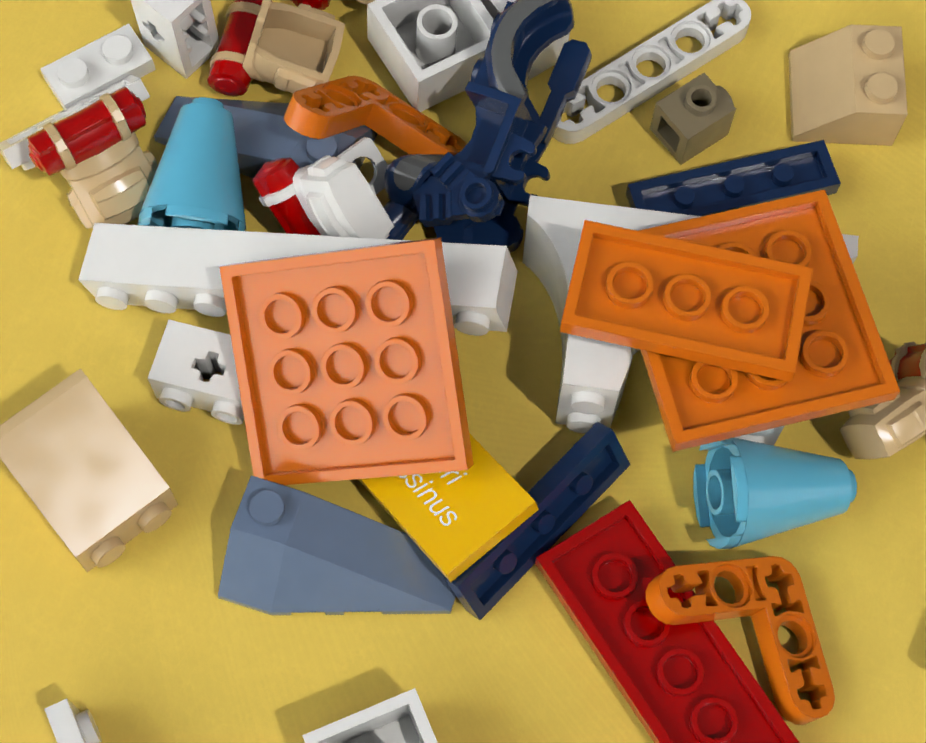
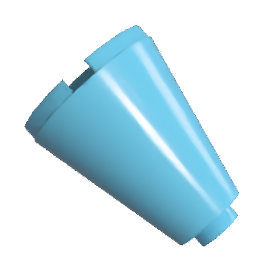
(198, 173)
(765, 490)

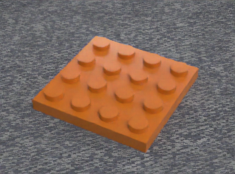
(840, 347)
(348, 364)

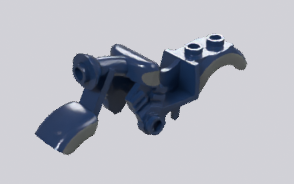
(478, 189)

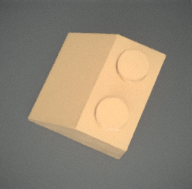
(849, 87)

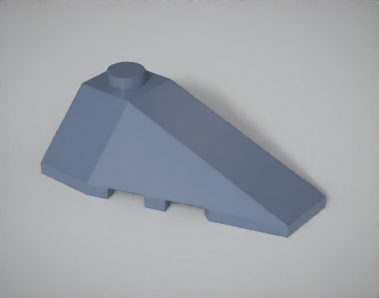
(265, 136)
(314, 556)

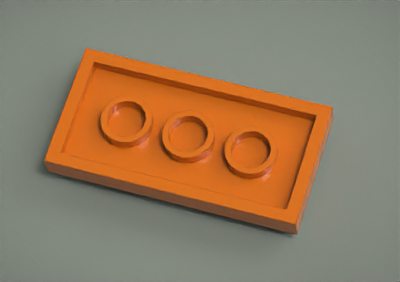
(687, 300)

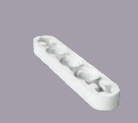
(664, 51)

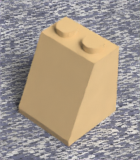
(84, 471)

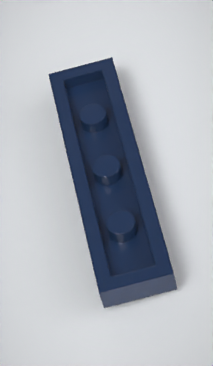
(739, 182)
(561, 500)

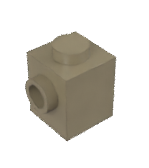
(693, 118)

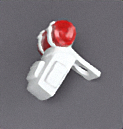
(327, 195)

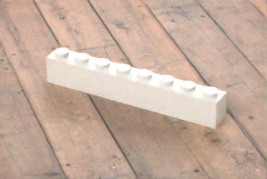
(181, 269)

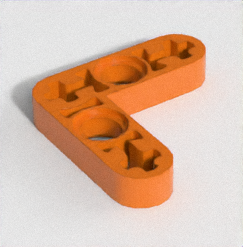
(356, 102)
(758, 601)

